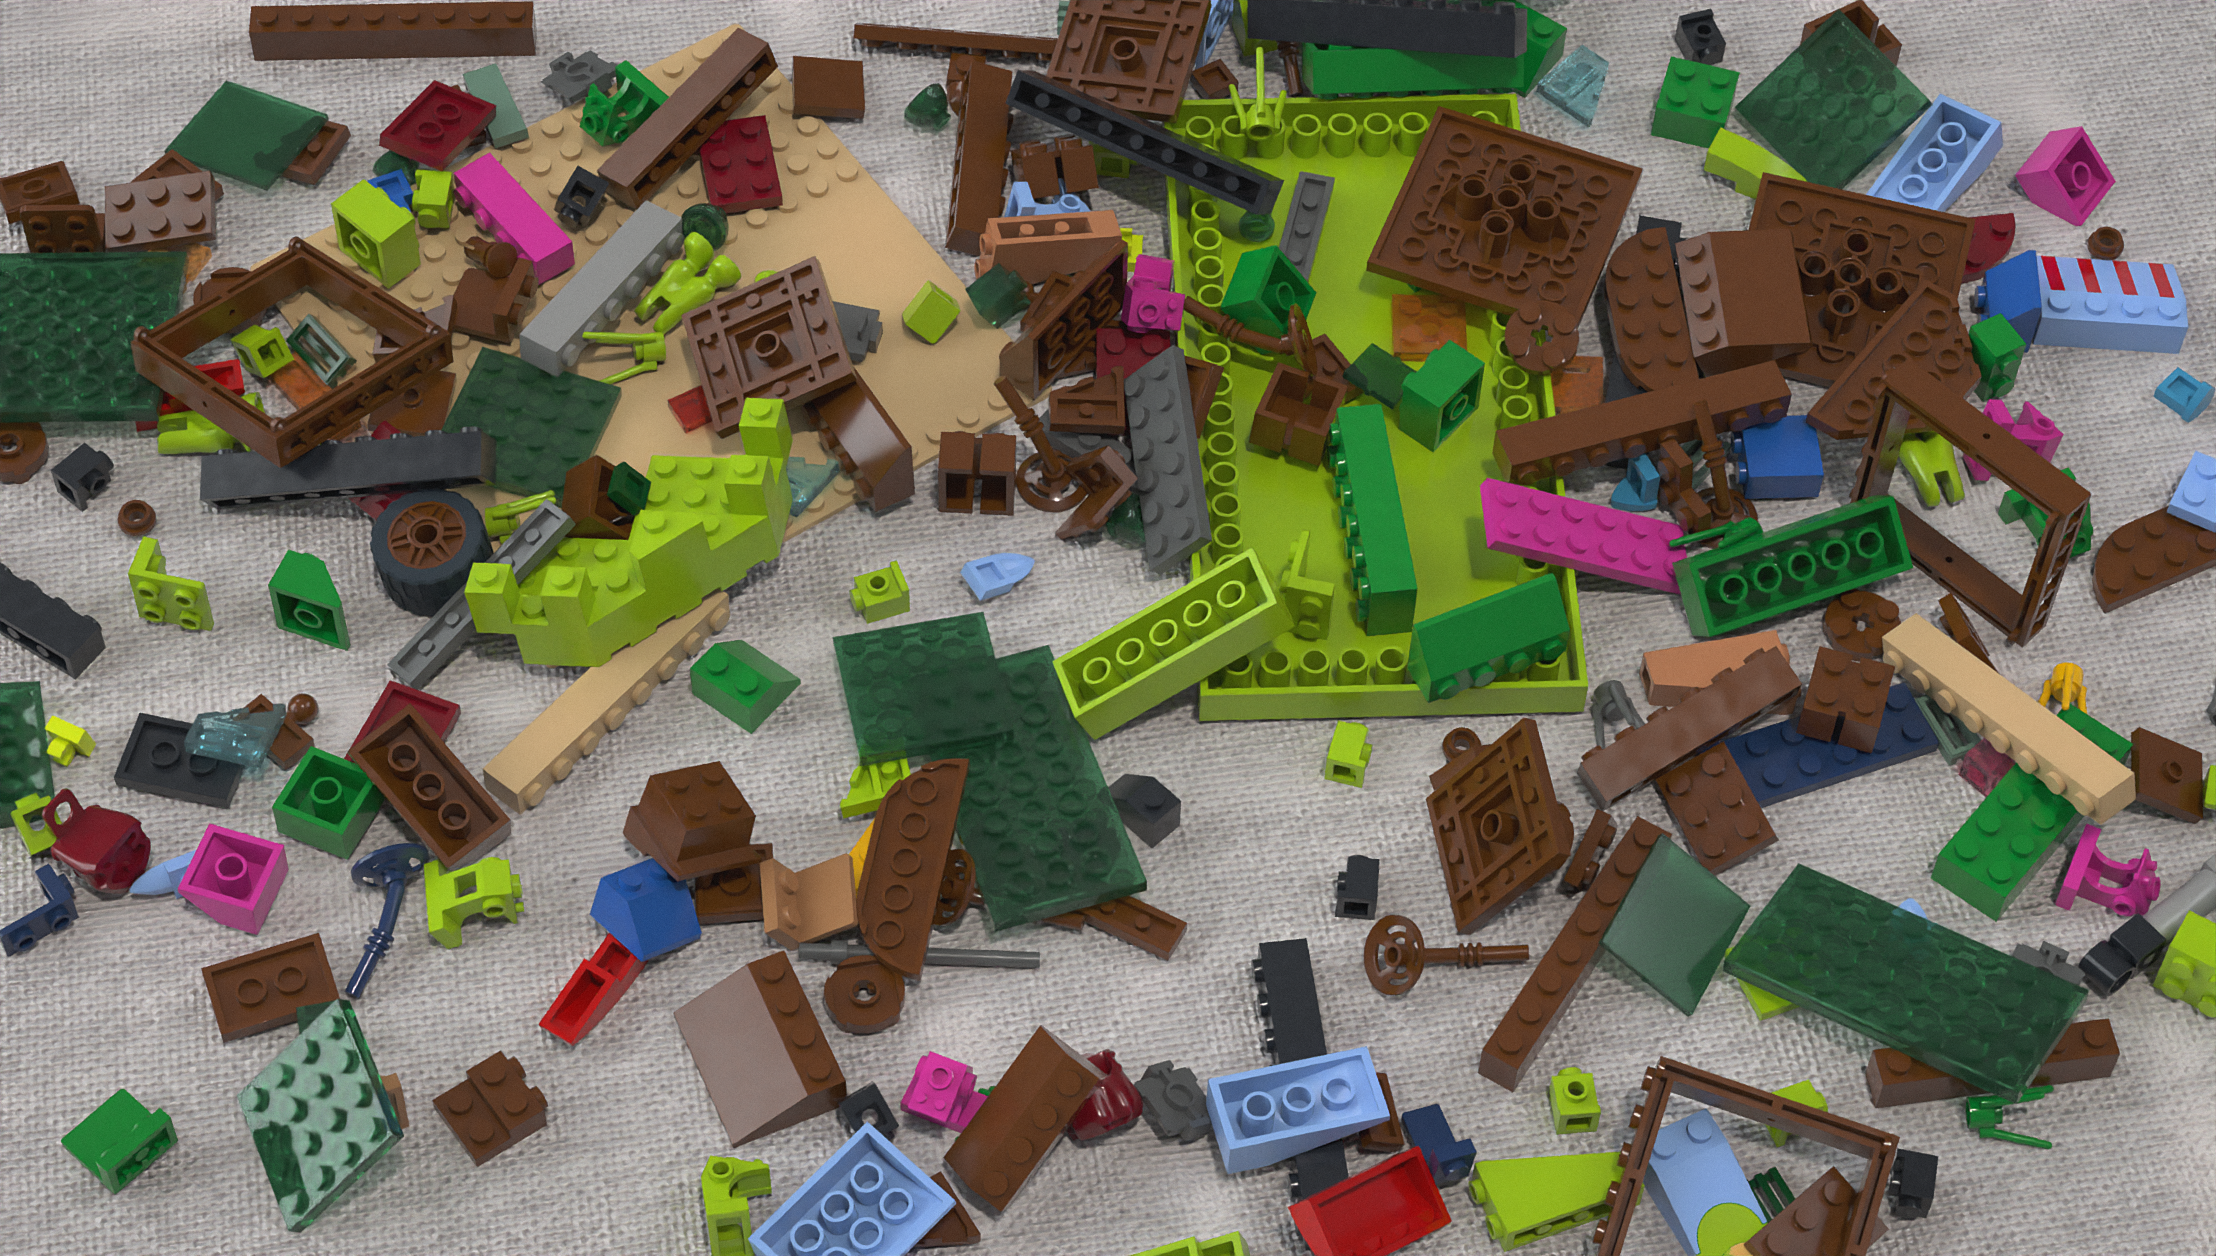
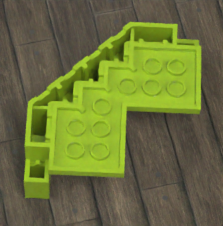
(696, 535)

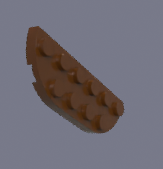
(1648, 313)
(2150, 557)
(909, 864)

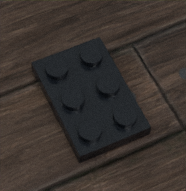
(158, 764)

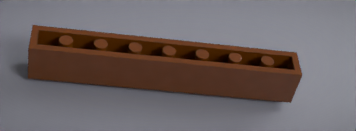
(393, 31)
(1639, 424)
(1565, 964)

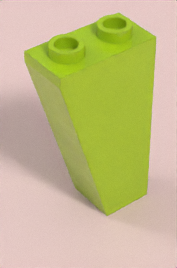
(1543, 1194)

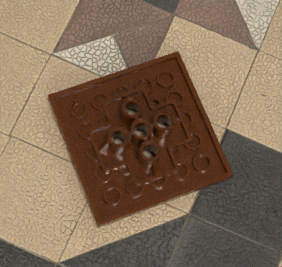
(1503, 217)
(1895, 252)

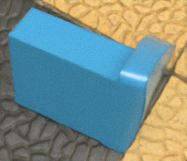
(2185, 394)
(1639, 487)

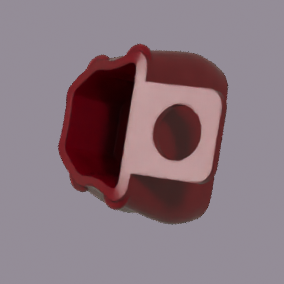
(98, 844)
(1111, 1104)

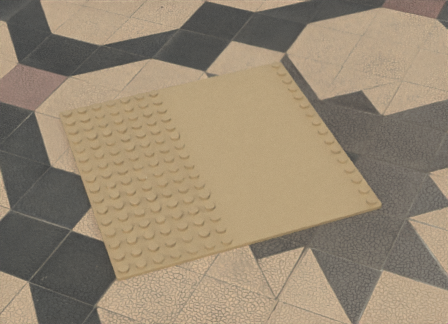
(827, 212)

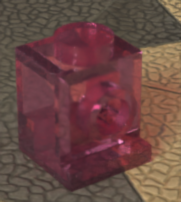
(1984, 767)

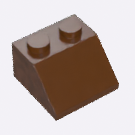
(588, 503)

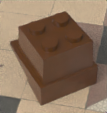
(693, 823)

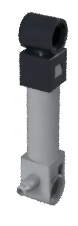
(2144, 937)

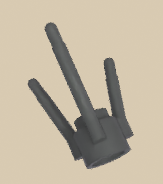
(1615, 705)

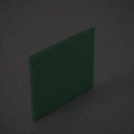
(247, 135)
(1674, 924)

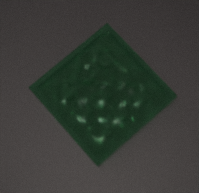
(1833, 104)
(535, 417)
(922, 688)
(319, 1115)

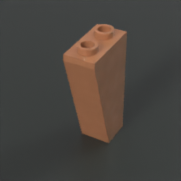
(1046, 243)
(1676, 670)

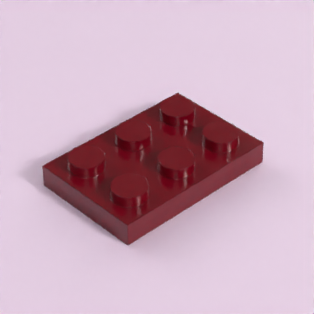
(437, 125)
(741, 166)
(1128, 350)
(437, 712)

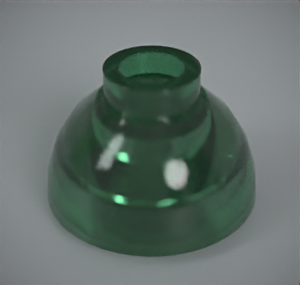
(929, 108)
(392, 162)
(707, 221)
(1127, 521)

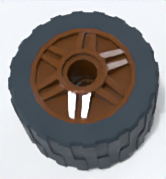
(428, 548)

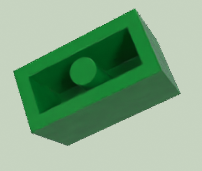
(1998, 354)

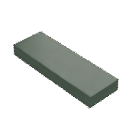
(490, 86)

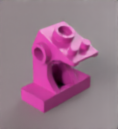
(1146, 305)
(2031, 429)
(2089, 864)
(941, 1087)

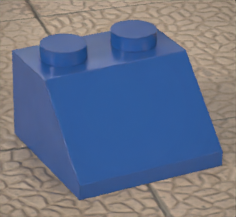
(2014, 292)
(646, 909)

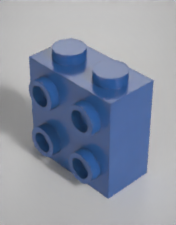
(1778, 459)

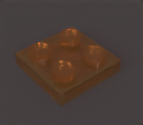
(1426, 324)

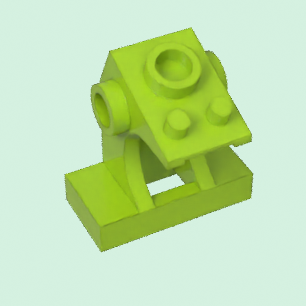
(494, 896)
(725, 1193)

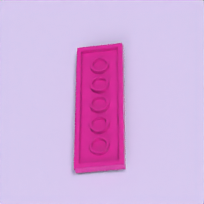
(1580, 535)

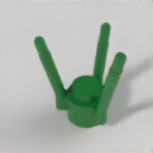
(1733, 533)
(1986, 1111)

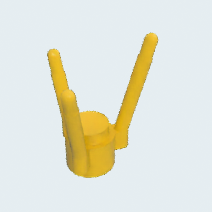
(2065, 686)

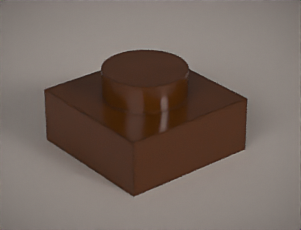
(1213, 80)

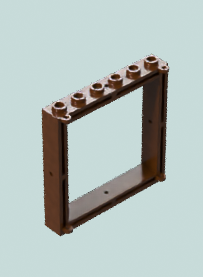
(1917, 392)
(280, 440)
(1756, 1105)

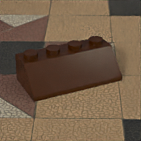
(864, 442)
(431, 789)
(1023, 1118)

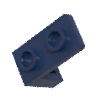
(43, 921)
(1443, 1155)

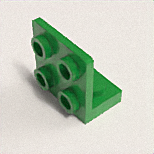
(120, 1140)

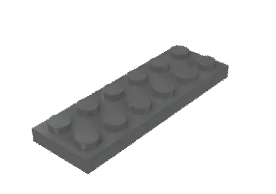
(1167, 460)

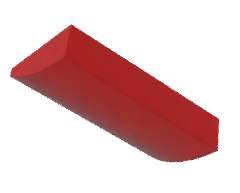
(1373, 1209)

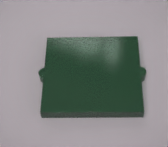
(1379, 375)

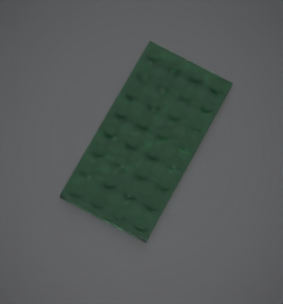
(1041, 808)
(1907, 982)

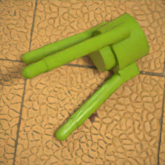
(1260, 121)
(646, 347)
(505, 518)

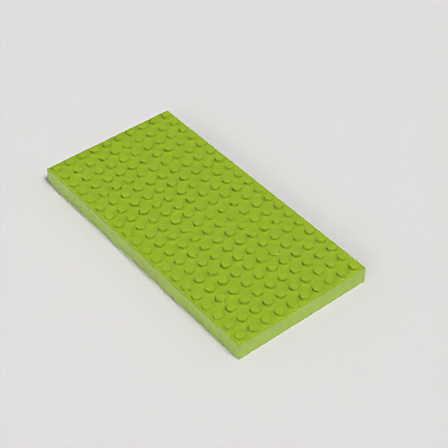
(1269, 497)

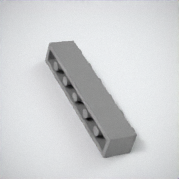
(601, 288)

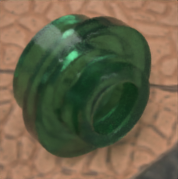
(1256, 227)

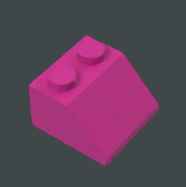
(2066, 175)
(235, 877)

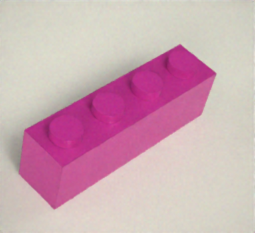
(513, 216)

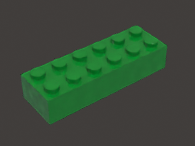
(1366, 70)
(1373, 520)
(1792, 565)
(2016, 830)

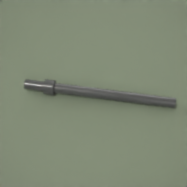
(840, 951)

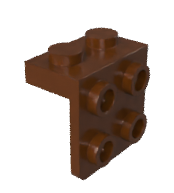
(63, 228)
(493, 304)
(1106, 481)

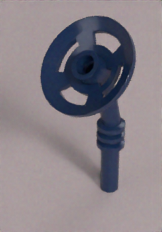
(392, 874)

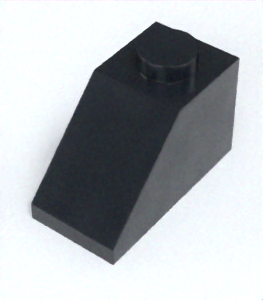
(1146, 807)

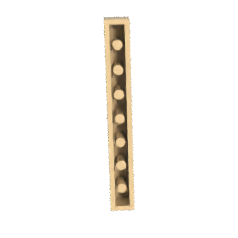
(597, 705)
(2009, 719)

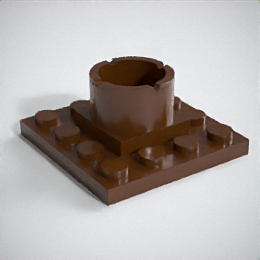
(1131, 52)
(769, 344)
(1499, 826)

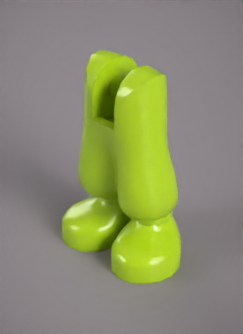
(681, 288)
(193, 433)
(1929, 462)

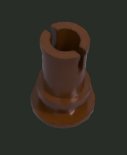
(494, 256)

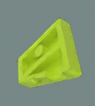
(870, 786)

